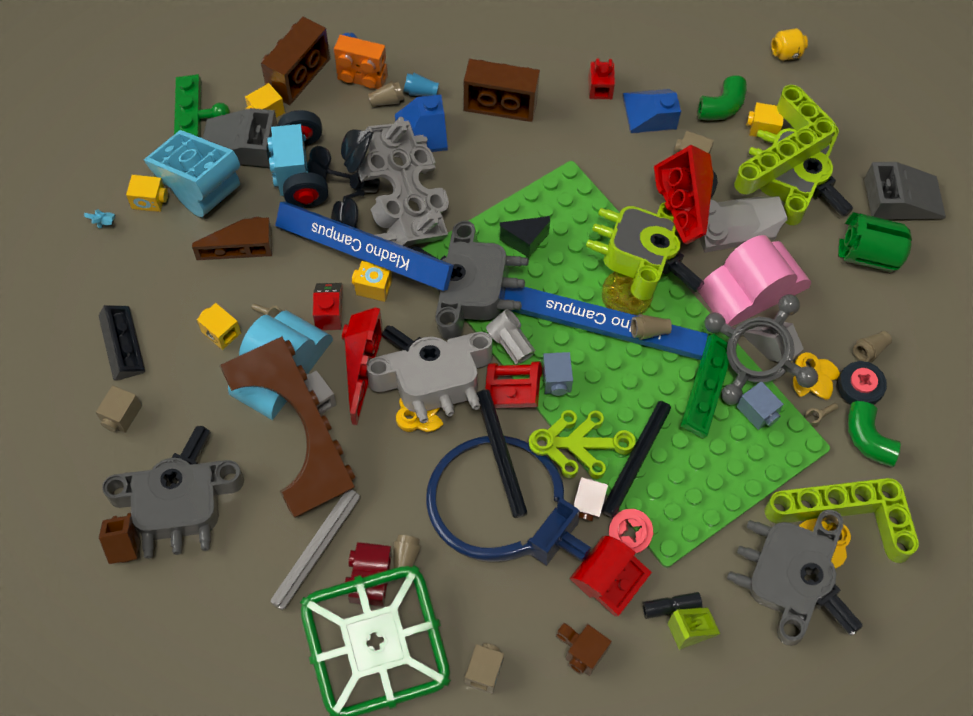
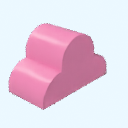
(753, 280)

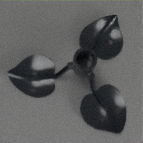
(353, 152)

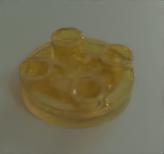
(618, 295)

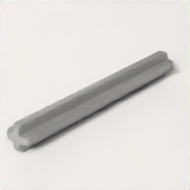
(315, 549)

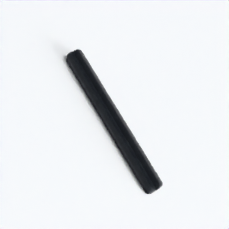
(501, 454)
(636, 459)

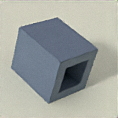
(557, 373)
(760, 406)

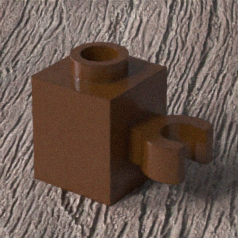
(119, 539)
(585, 648)

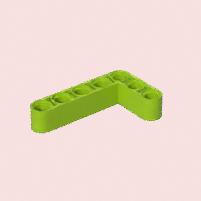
(812, 135)
(848, 505)

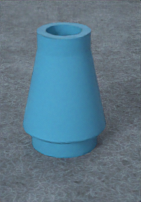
(420, 86)

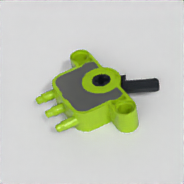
(804, 180)
(643, 248)

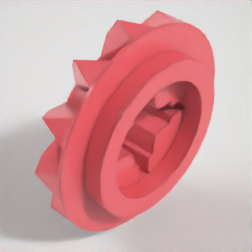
(637, 519)

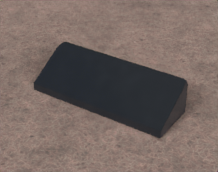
(121, 342)

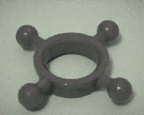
(787, 306)

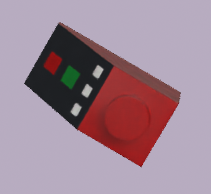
(327, 306)

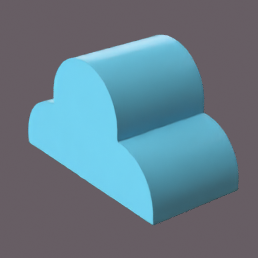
(195, 171)
(307, 342)

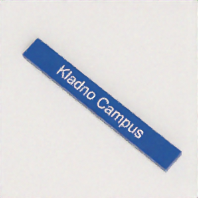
(364, 246)
(603, 321)

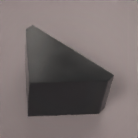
(525, 234)

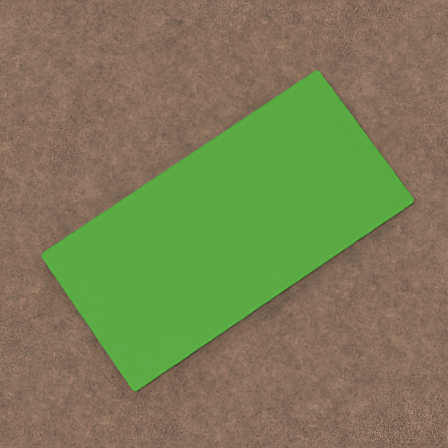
(686, 481)

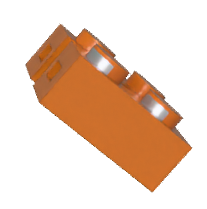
(360, 62)

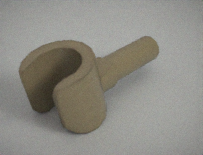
(272, 311)
(820, 413)

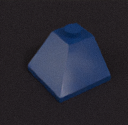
(652, 110)
(427, 119)

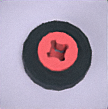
(869, 390)

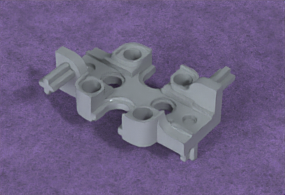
(404, 224)

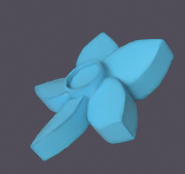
(101, 218)

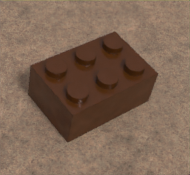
(296, 59)
(501, 90)

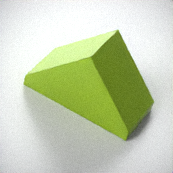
(692, 626)

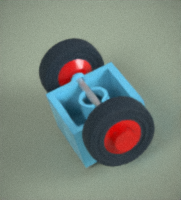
(289, 159)

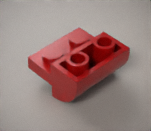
(611, 574)

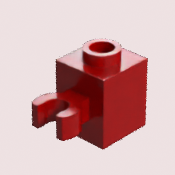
(601, 80)

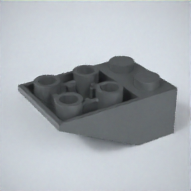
(244, 134)
(902, 192)

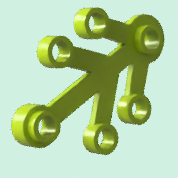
(577, 443)

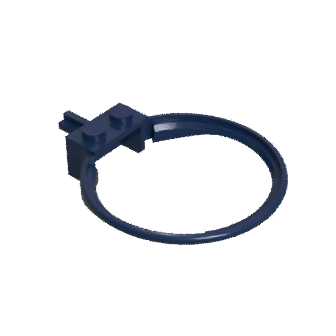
(550, 537)

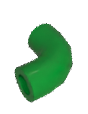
(725, 105)
(867, 438)

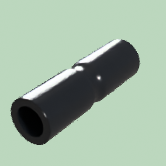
(667, 606)

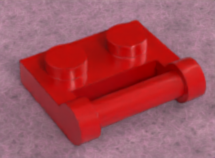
(514, 392)

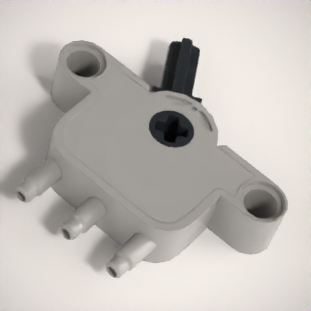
(431, 370)

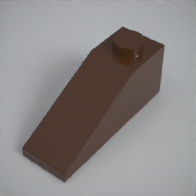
(239, 240)

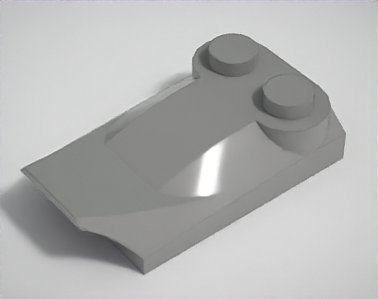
(742, 219)

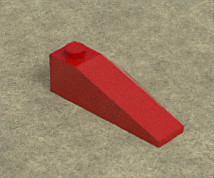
(687, 189)
(361, 344)

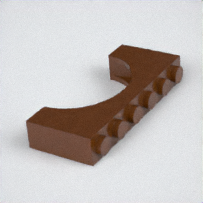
(323, 470)

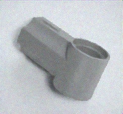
(506, 331)

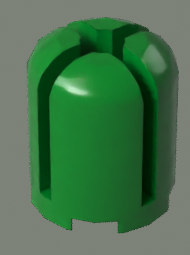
(875, 242)

